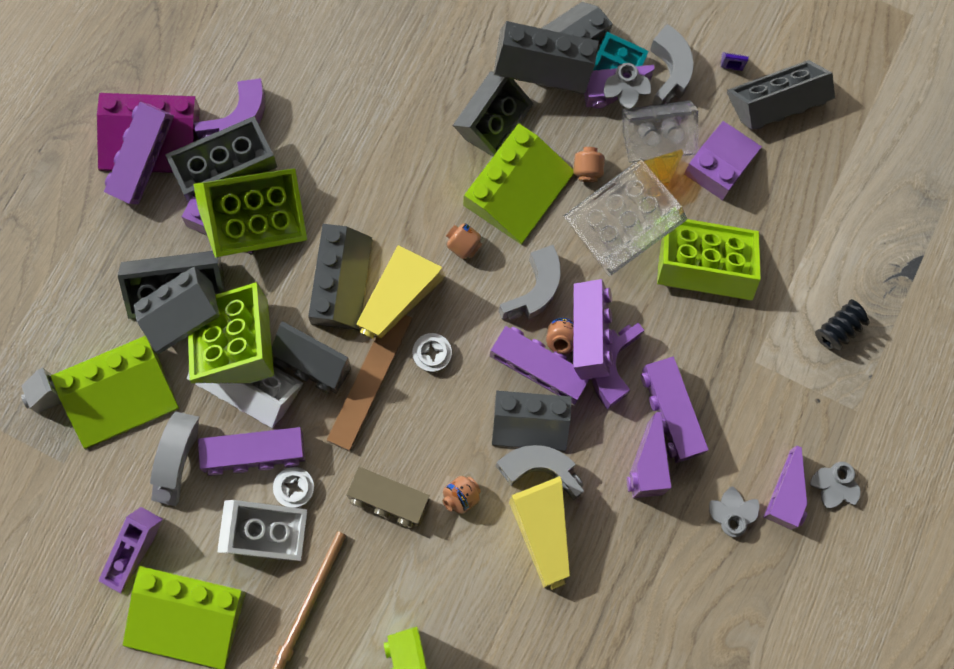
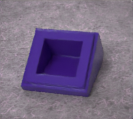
(734, 61)

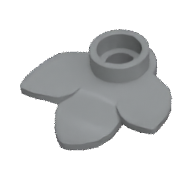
(627, 89)
(834, 488)
(734, 509)

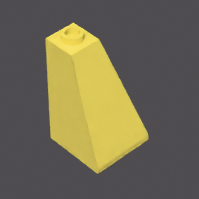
(399, 290)
(543, 527)

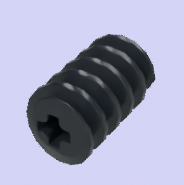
(842, 325)

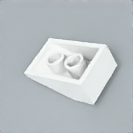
(262, 530)

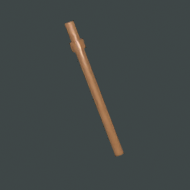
(285, 652)

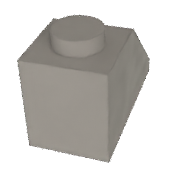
(40, 392)

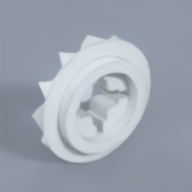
(422, 346)
(289, 476)

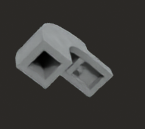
(677, 55)
(547, 273)
(171, 457)
(543, 459)

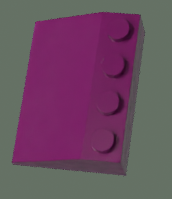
(115, 116)

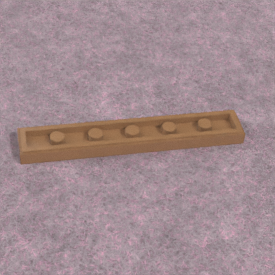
(367, 386)

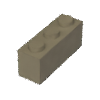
(387, 497)

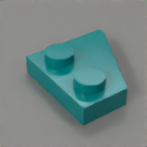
(616, 51)

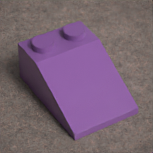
(722, 160)
(650, 467)

